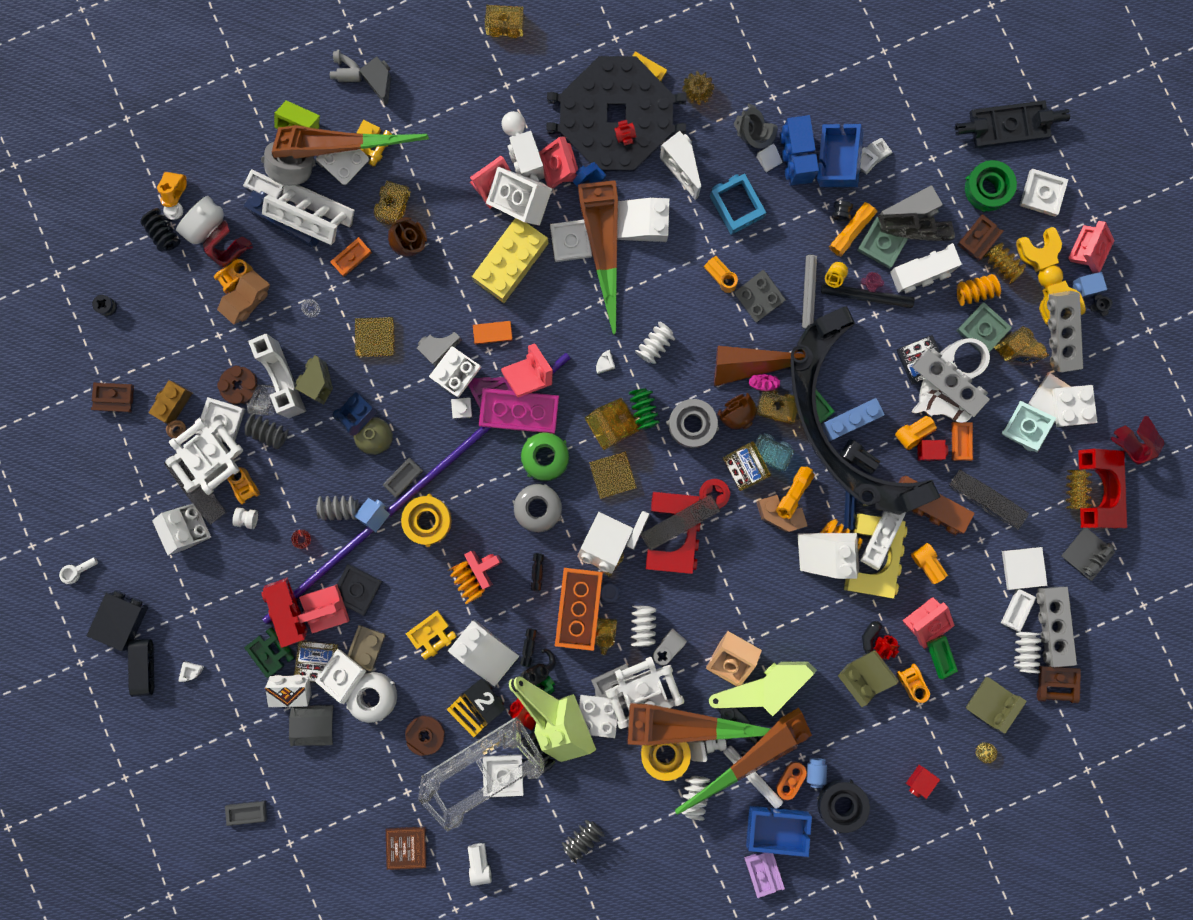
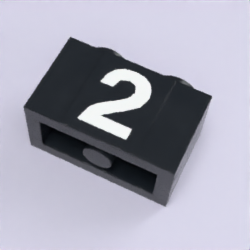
(483, 702)

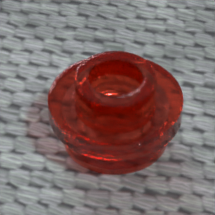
(295, 539)

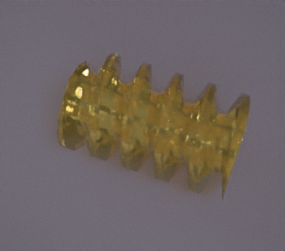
(1005, 262)
(1079, 489)

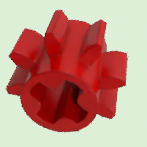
(625, 132)
(887, 647)

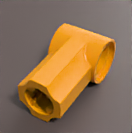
(721, 273)
(911, 435)
(926, 559)

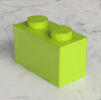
(291, 115)

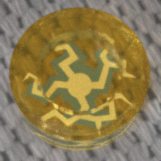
(986, 752)

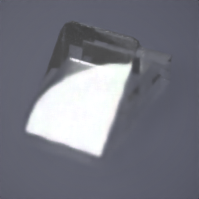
(261, 402)

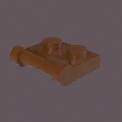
(1059, 677)

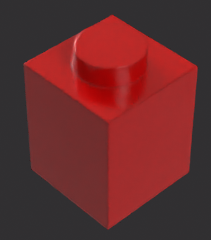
(932, 450)
(922, 782)

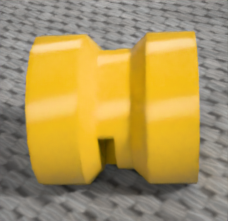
(836, 274)

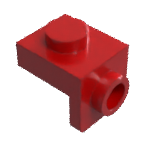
(518, 709)

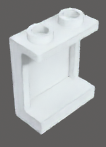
(605, 543)

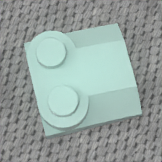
(1029, 426)

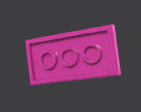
(526, 413)

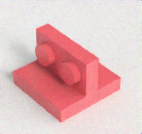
(558, 162)
(484, 178)
(1092, 246)
(480, 568)
(323, 609)
(929, 621)

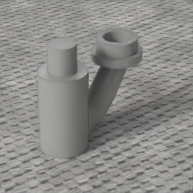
(345, 74)

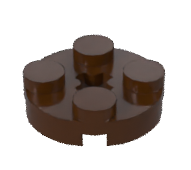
(227, 382)
(413, 735)

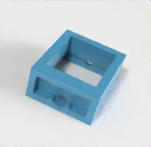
(745, 221)

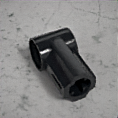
(855, 454)

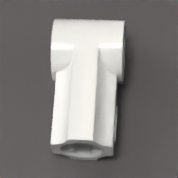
(479, 869)

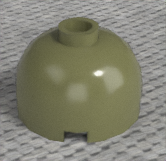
(374, 437)

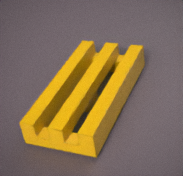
(466, 715)

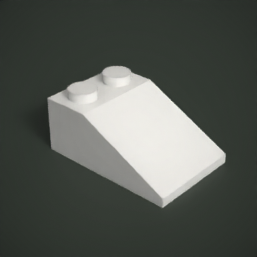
(680, 159)
(518, 196)
(643, 219)
(829, 554)
(483, 653)

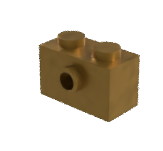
(170, 402)

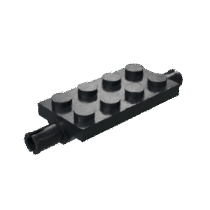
(1011, 123)

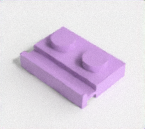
(764, 873)

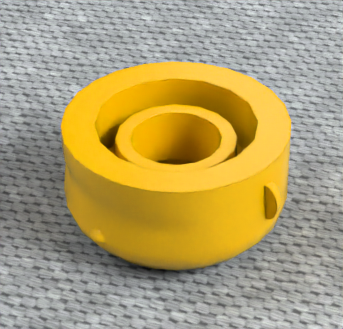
(415, 509)
(670, 770)

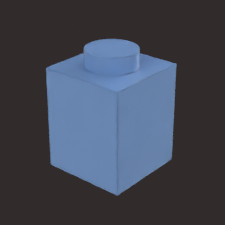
(1090, 284)
(372, 514)

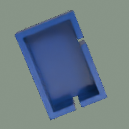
(797, 142)
(840, 155)
(778, 831)

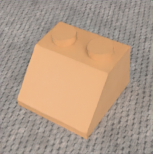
(734, 659)

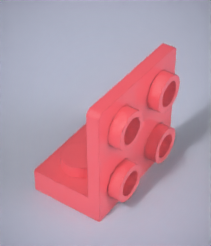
(529, 374)

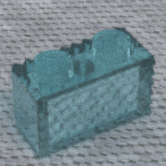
(773, 453)

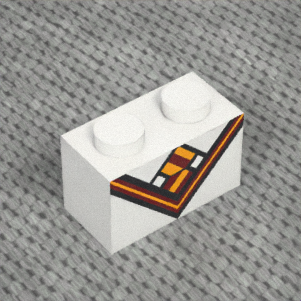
(288, 691)

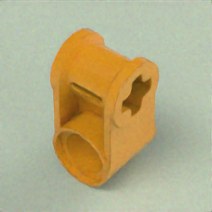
(171, 188)
(230, 275)
(243, 485)
(911, 681)

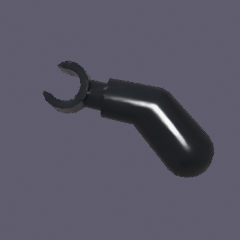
(869, 635)

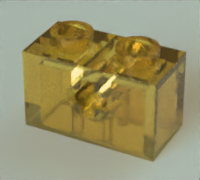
(495, 19)
(388, 193)
(766, 409)

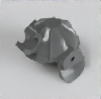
(753, 129)

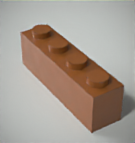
(944, 512)

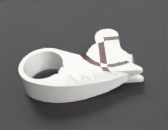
(934, 401)

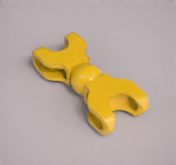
(1044, 262)

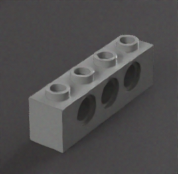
(1072, 339)
(971, 405)
(1064, 634)

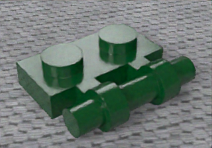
(265, 657)

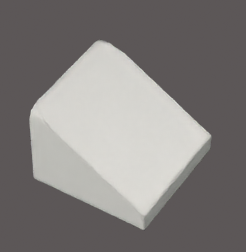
(880, 149)
(769, 158)
(698, 751)

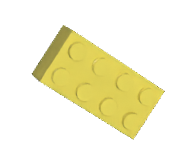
(510, 259)

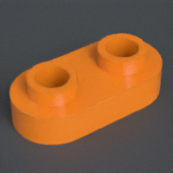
(791, 780)

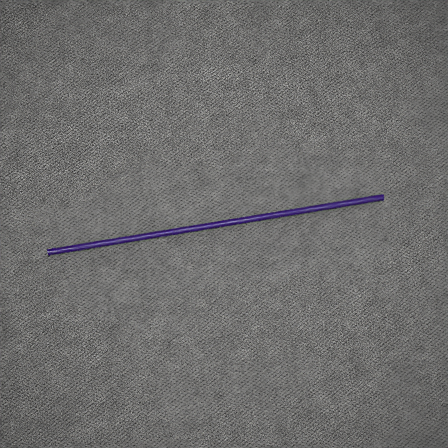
(401, 501)

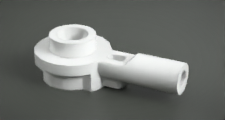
(70, 573)

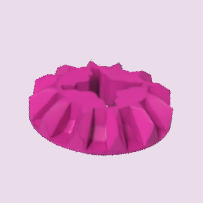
(764, 382)

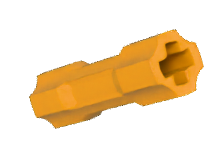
(853, 228)
(790, 502)

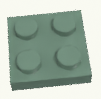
(881, 246)
(984, 326)

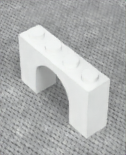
(286, 398)

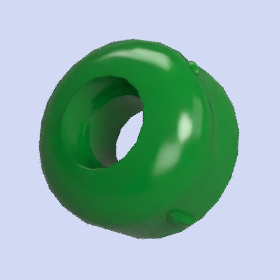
(1000, 176)

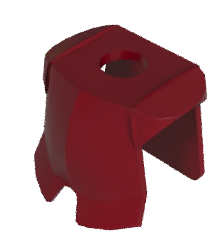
(232, 253)
(1136, 450)

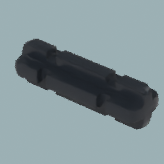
(537, 569)
(528, 647)

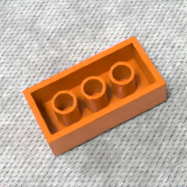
(578, 609)

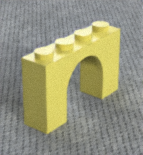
(884, 581)

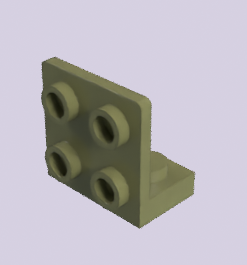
(867, 677)
(995, 705)

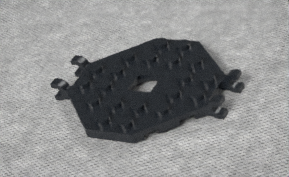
(616, 82)

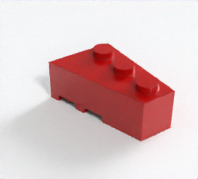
(284, 612)

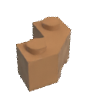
(245, 298)
(768, 513)

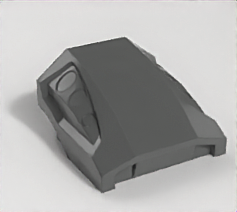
(311, 725)

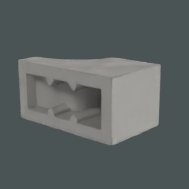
(436, 348)

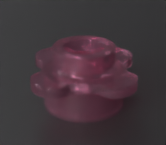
(872, 277)

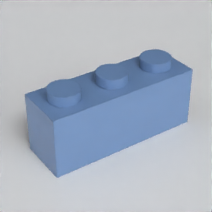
(852, 419)

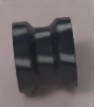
(842, 211)
(109, 306)

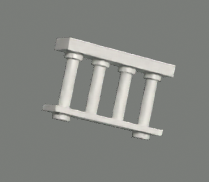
(303, 221)

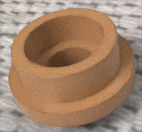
(174, 434)

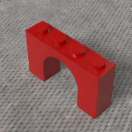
(1111, 469)
(682, 559)

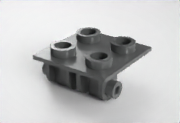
(760, 296)
(1088, 553)

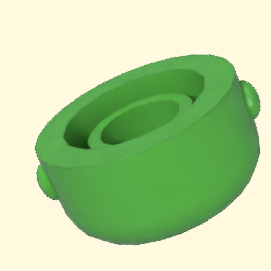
(551, 471)

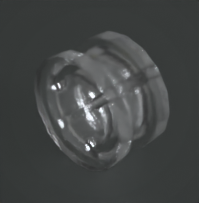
(309, 302)

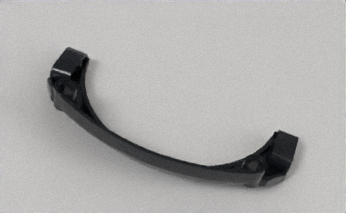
(815, 345)

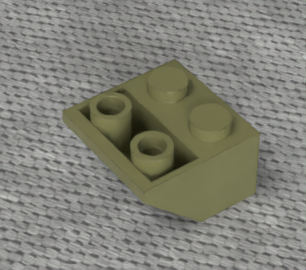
(315, 380)

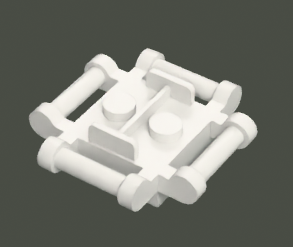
(204, 456)
(643, 688)

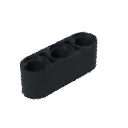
(141, 667)

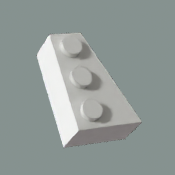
(926, 269)

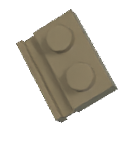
(366, 647)

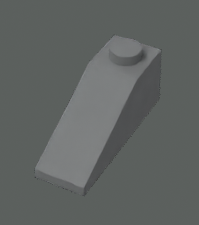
(923, 203)

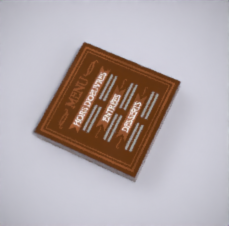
(406, 848)

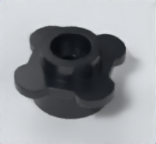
(1099, 299)

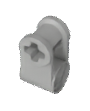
(671, 644)

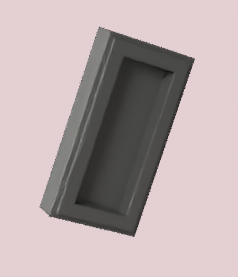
(402, 477)
(246, 813)

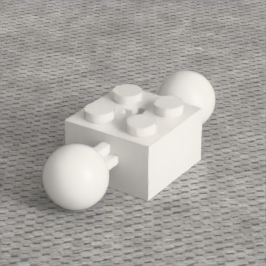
(522, 147)

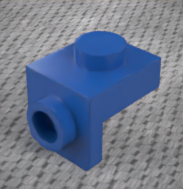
(591, 173)

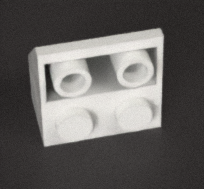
(455, 372)
(181, 528)

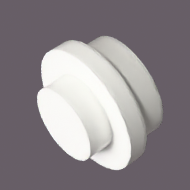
(174, 212)

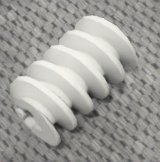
(655, 343)
(643, 626)
(1027, 652)
(697, 784)

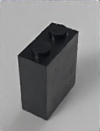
(117, 620)

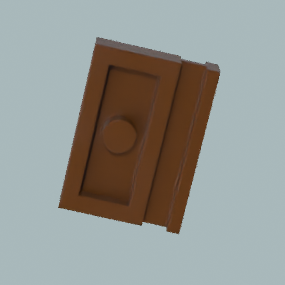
(980, 237)
(112, 397)

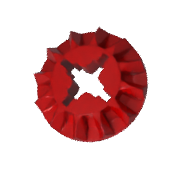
(720, 487)

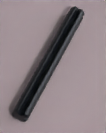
(866, 295)

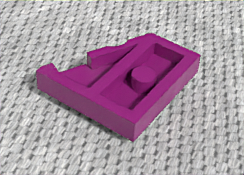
(486, 382)

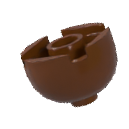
(407, 237)
(739, 412)

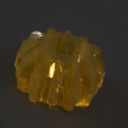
(705, 87)

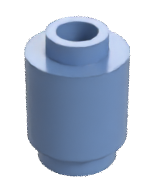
(817, 772)

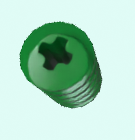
(643, 408)

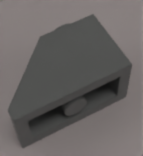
(378, 78)

